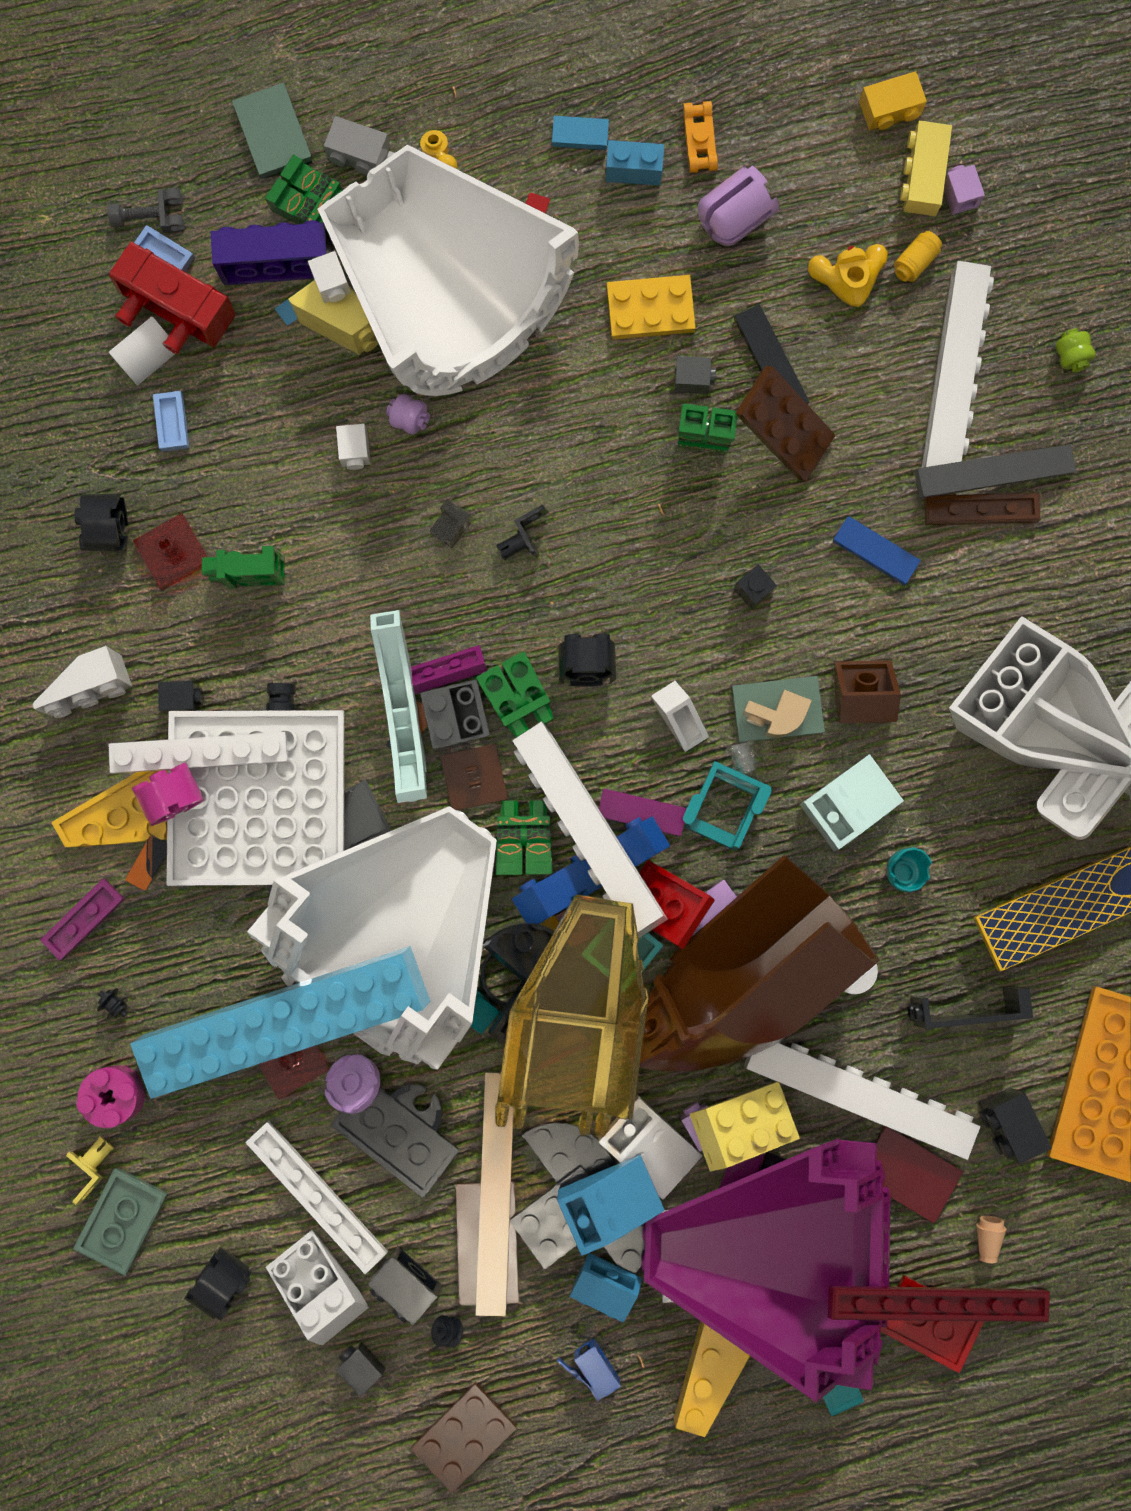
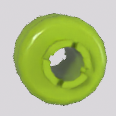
(1075, 350)

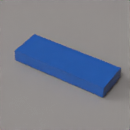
(876, 550)

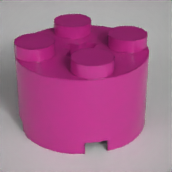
(168, 794)
(94, 1099)

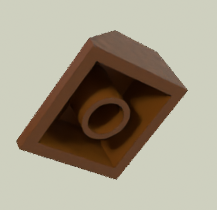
(866, 691)

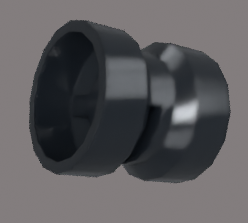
(280, 697)

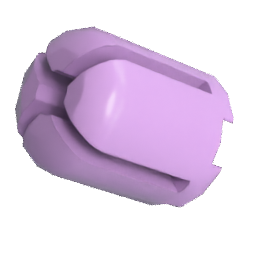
(736, 206)

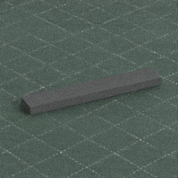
(994, 471)

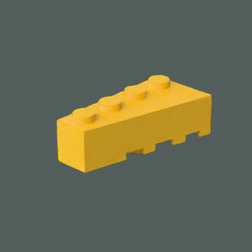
(708, 1380)

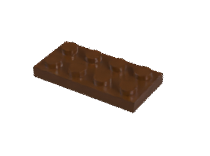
(785, 423)

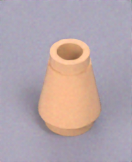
(990, 1238)

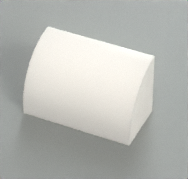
(142, 351)

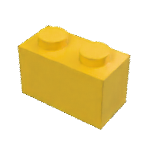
(892, 101)

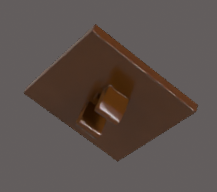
(474, 777)

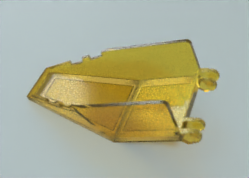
(579, 1021)

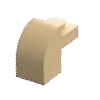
(784, 719)

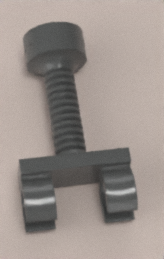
(172, 223)

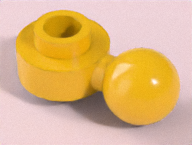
(439, 150)

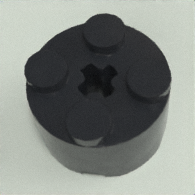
(102, 522)
(587, 660)
(217, 1284)

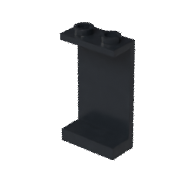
(1017, 1007)

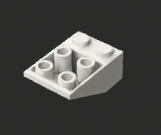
(84, 682)
(662, 1148)
(316, 1289)

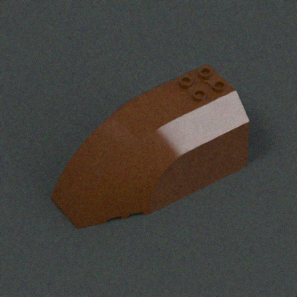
(753, 974)

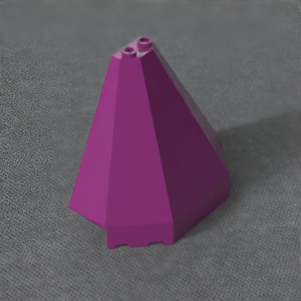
(763, 1258)

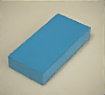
(580, 132)

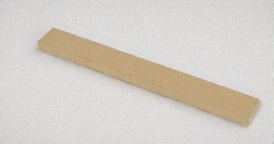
(494, 1205)

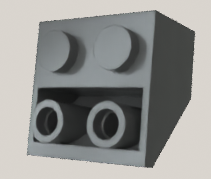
(455, 715)

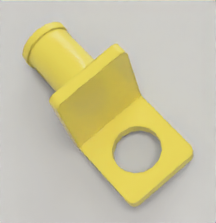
(88, 1164)

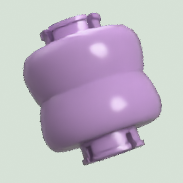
(408, 414)

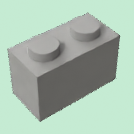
(356, 145)

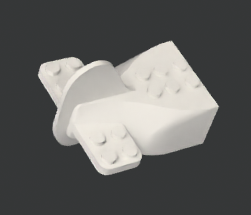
(1052, 711)

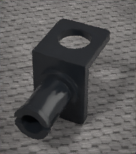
(522, 538)

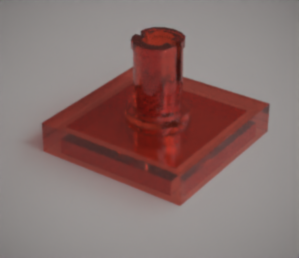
(171, 551)
(294, 1070)

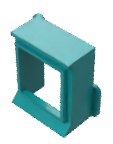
(760, 796)

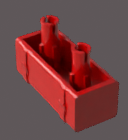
(172, 295)

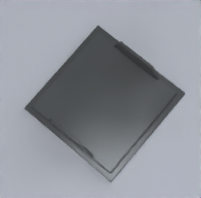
(362, 816)

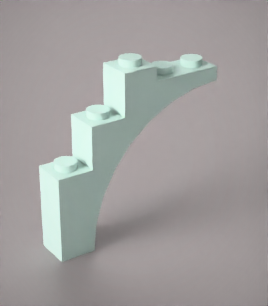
(400, 705)

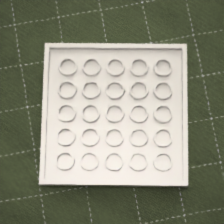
(265, 816)

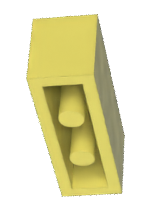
(926, 168)

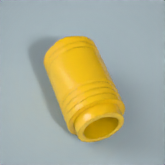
(917, 256)

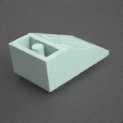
(851, 803)

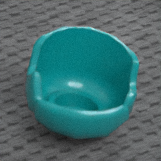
(908, 869)

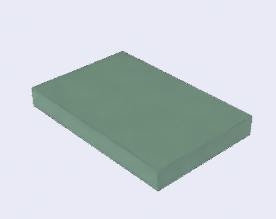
(271, 129)
(768, 695)
(120, 1221)

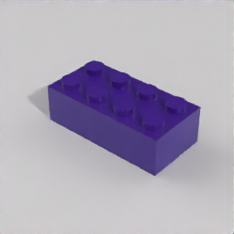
(268, 253)

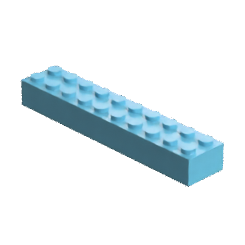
(280, 1022)

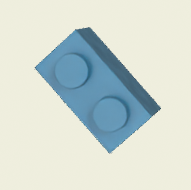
(634, 162)
(606, 1287)

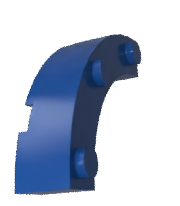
(555, 893)

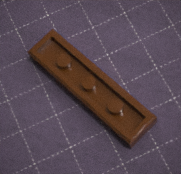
(982, 509)

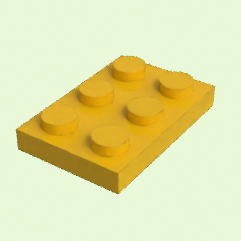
(650, 307)

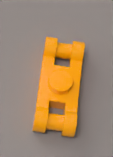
(700, 137)

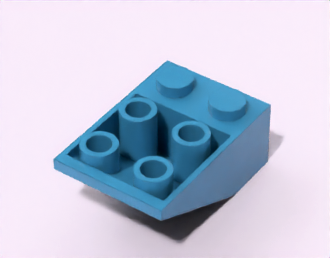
(609, 1204)

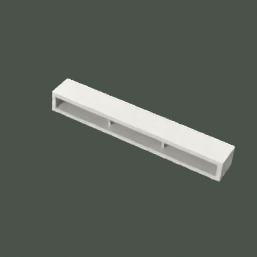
(957, 364)
(586, 825)
(866, 1097)

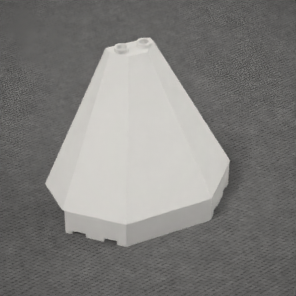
(397, 891)

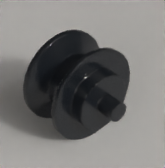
(112, 1004)
(447, 1331)

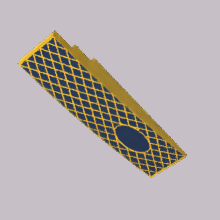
(1058, 910)

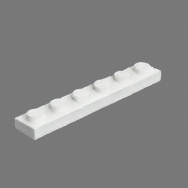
(198, 752)
(317, 1197)

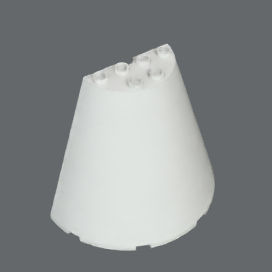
(448, 269)

